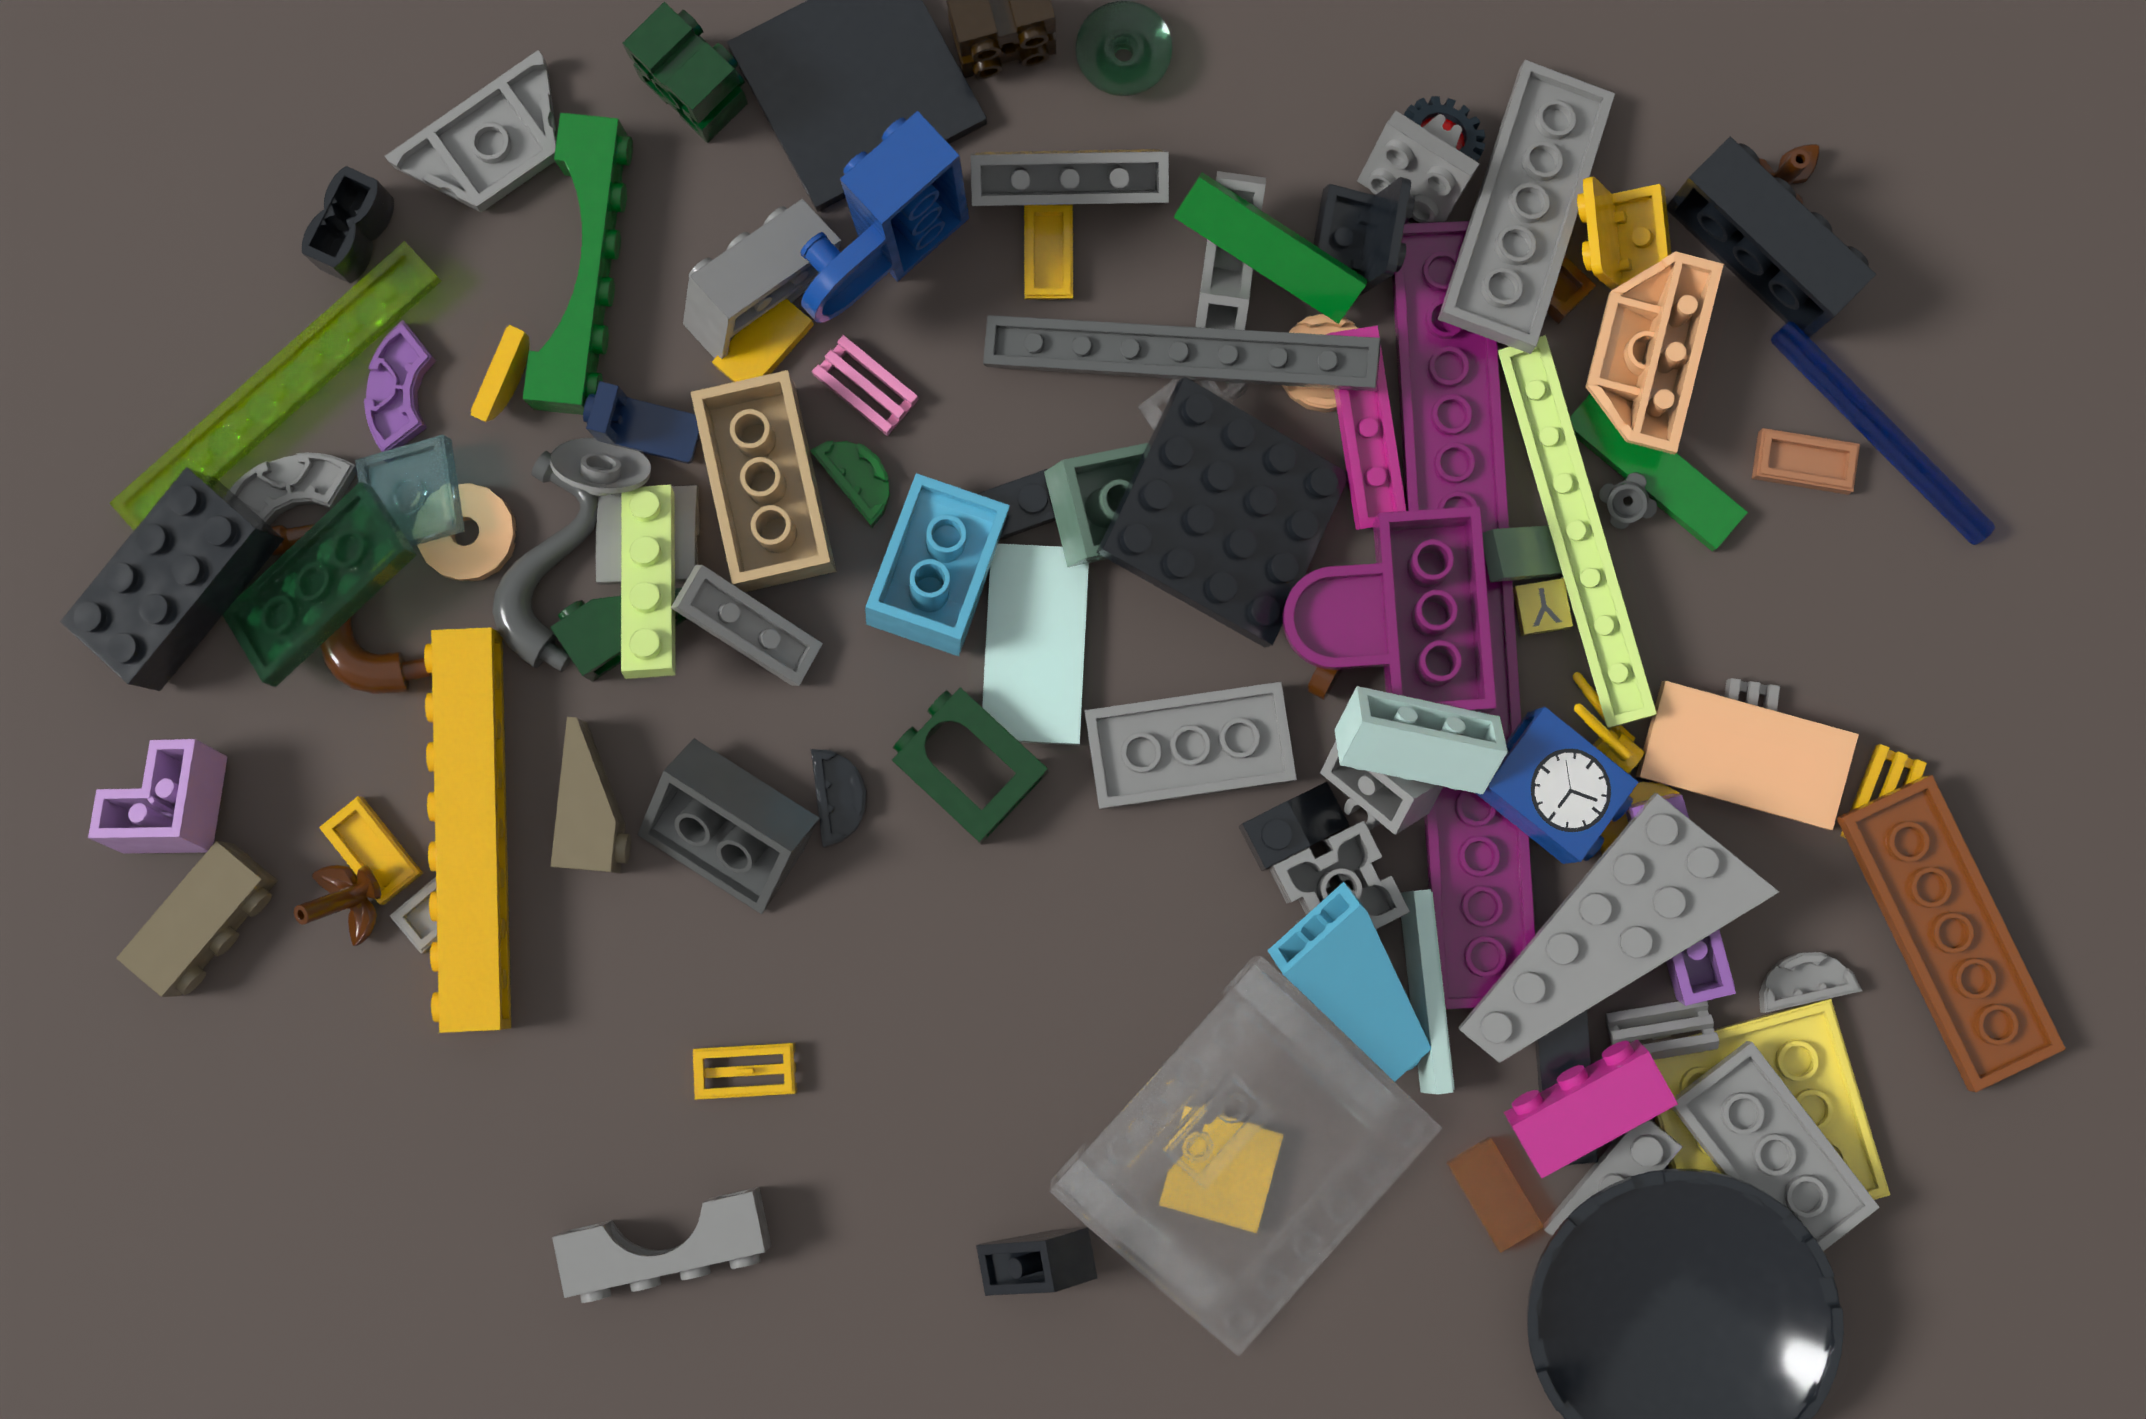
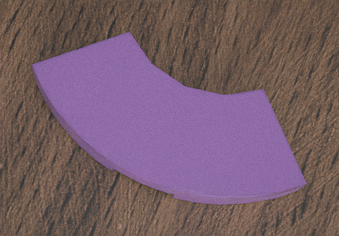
(394, 388)

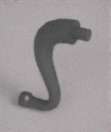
(514, 594)

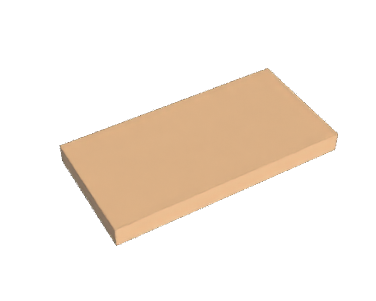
(1747, 755)

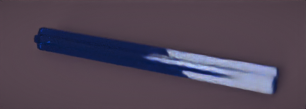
(1882, 433)

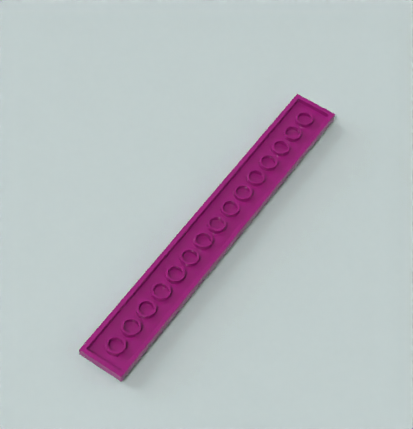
(1453, 461)

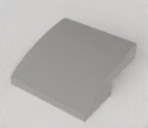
(609, 535)

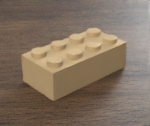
(763, 481)

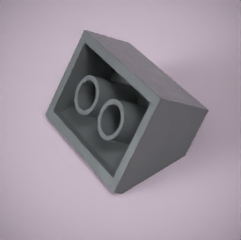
(727, 825)

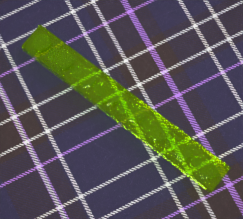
(286, 379)

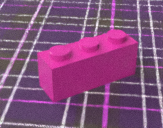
(1589, 1106)

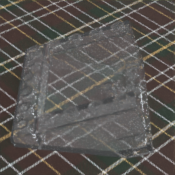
(1246, 1156)

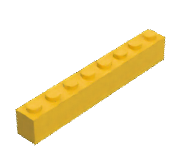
(469, 830)

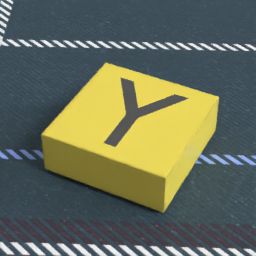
(1542, 607)

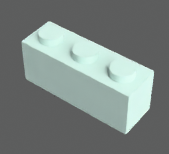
(1420, 740)

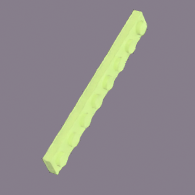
(1577, 534)

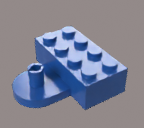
(903, 207)

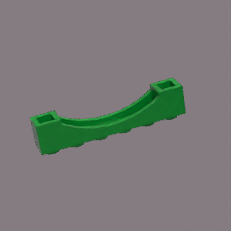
(567, 365)

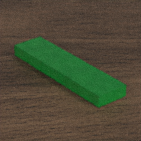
(1270, 248)
(1670, 479)

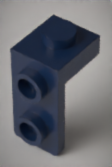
(640, 424)

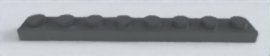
(1183, 352)

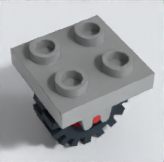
(1431, 148)

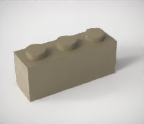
(198, 920)

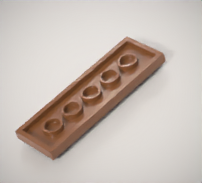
(1950, 933)

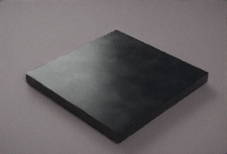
(843, 74)

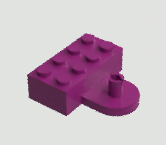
(1409, 612)

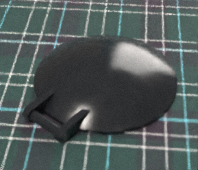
(1684, 1305)

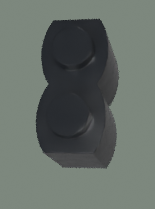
(352, 217)

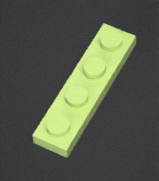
(648, 582)

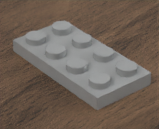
(1190, 745)
(1767, 1139)

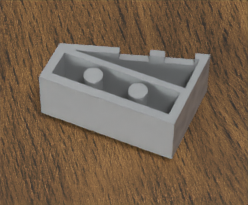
(752, 276)

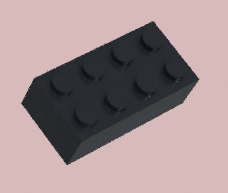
(1770, 238)
(172, 580)

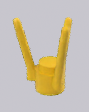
(1613, 742)

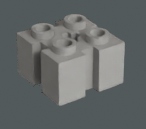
(1349, 860)

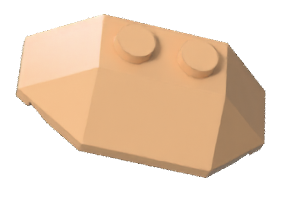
(1653, 349)

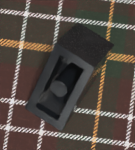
(1293, 825)
(1037, 1262)

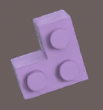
(172, 809)

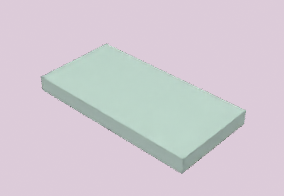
(1035, 643)

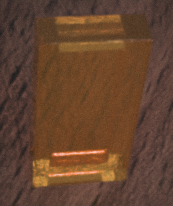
(1494, 1194)

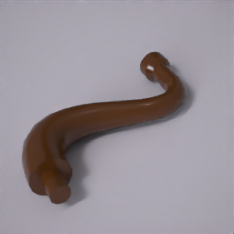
(347, 659)

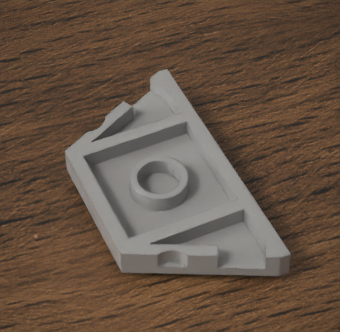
(487, 140)

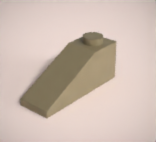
(588, 818)

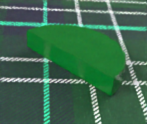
(858, 475)

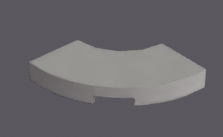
(294, 482)

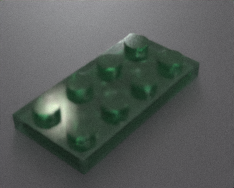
(318, 584)

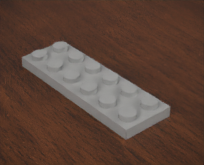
(1526, 207)

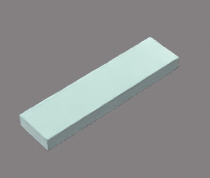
(1427, 990)

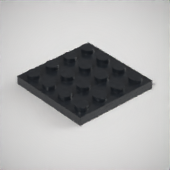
(1223, 512)

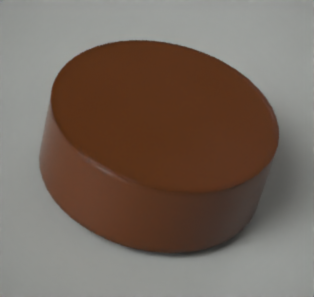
(1323, 682)

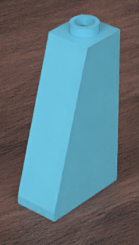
(1348, 975)

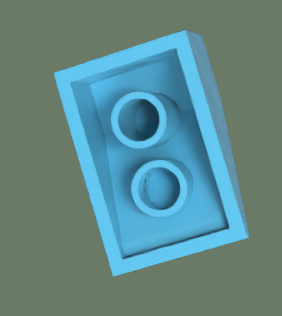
(936, 564)

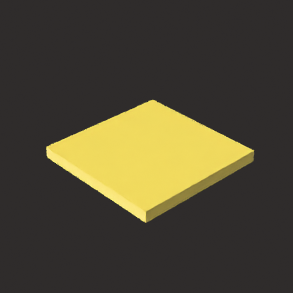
(1813, 1063)

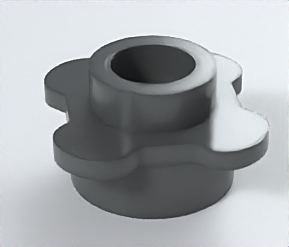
(1624, 514)

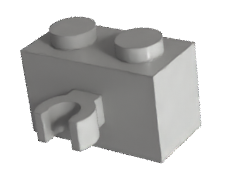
(1385, 797)

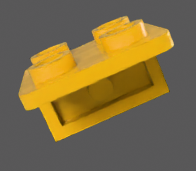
(1624, 230)

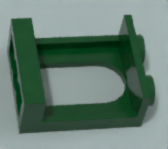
(966, 711)

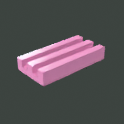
(834, 359)

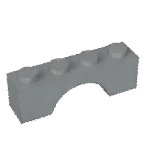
(601, 1257)

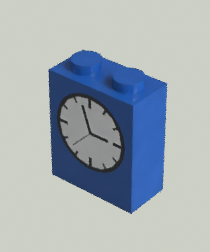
(1558, 787)

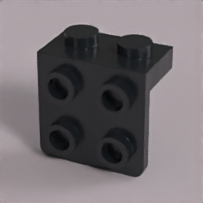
(1366, 229)

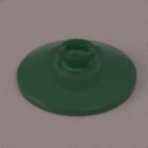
(1127, 27)

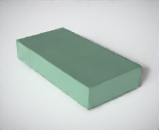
(1520, 553)

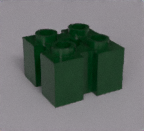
(687, 71)

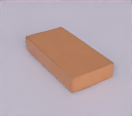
(1805, 461)

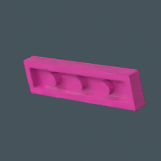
(1369, 445)

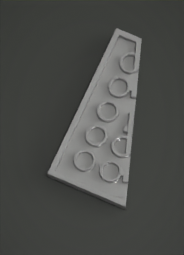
(1633, 910)

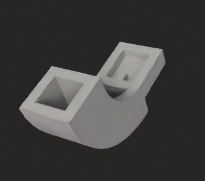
(1225, 278)

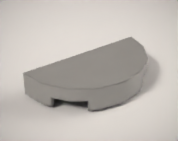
(1804, 980)

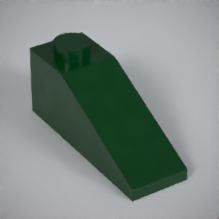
(593, 634)

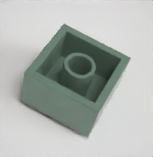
(1086, 496)

